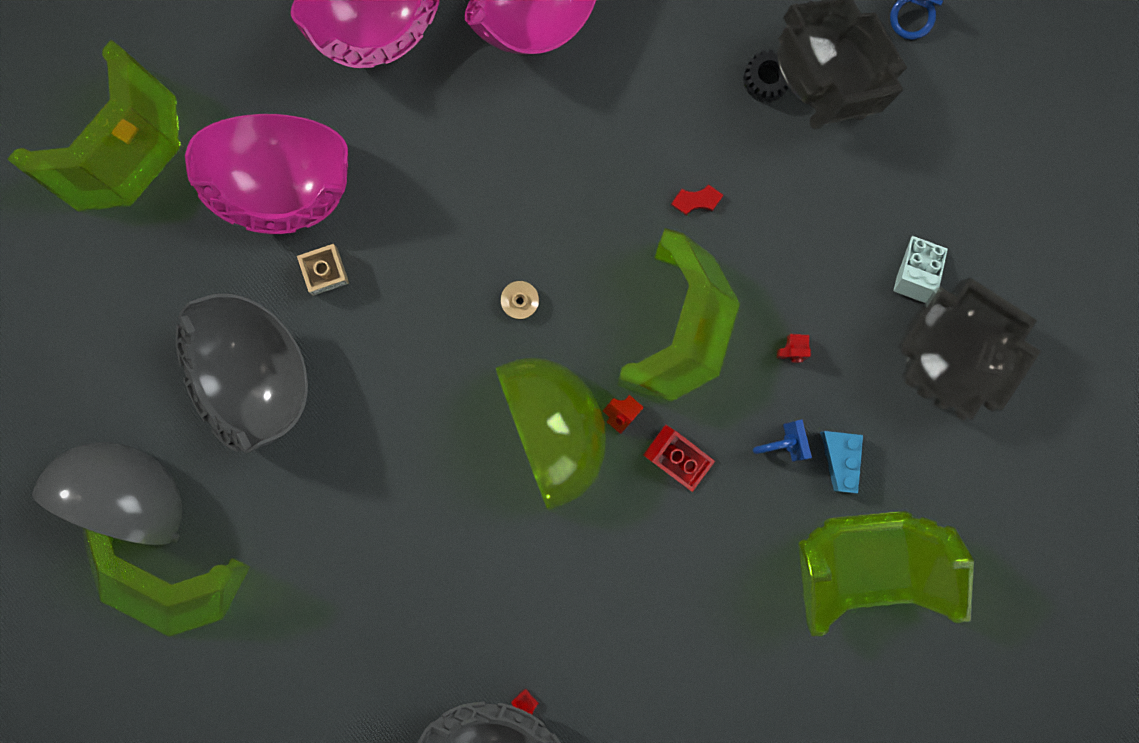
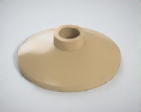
(519, 290)

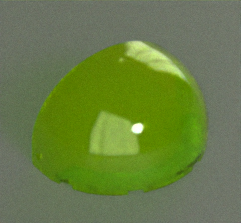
(557, 426)

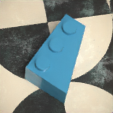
(844, 459)

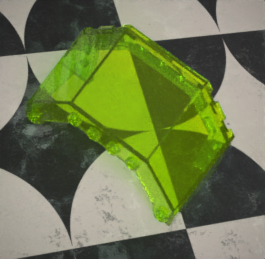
(118, 148)
(701, 329)
(884, 563)
(154, 601)

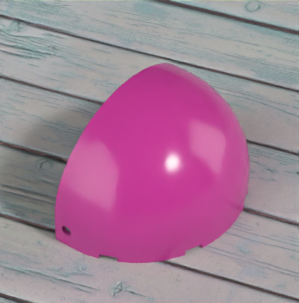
(527, 24)
(363, 30)
(268, 171)

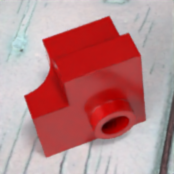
(796, 348)
(622, 412)

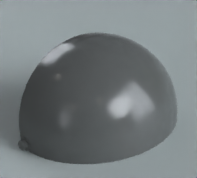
(112, 493)

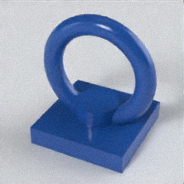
(929, 4)
(794, 441)

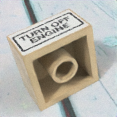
(322, 269)

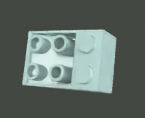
(920, 269)

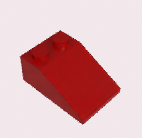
(679, 458)

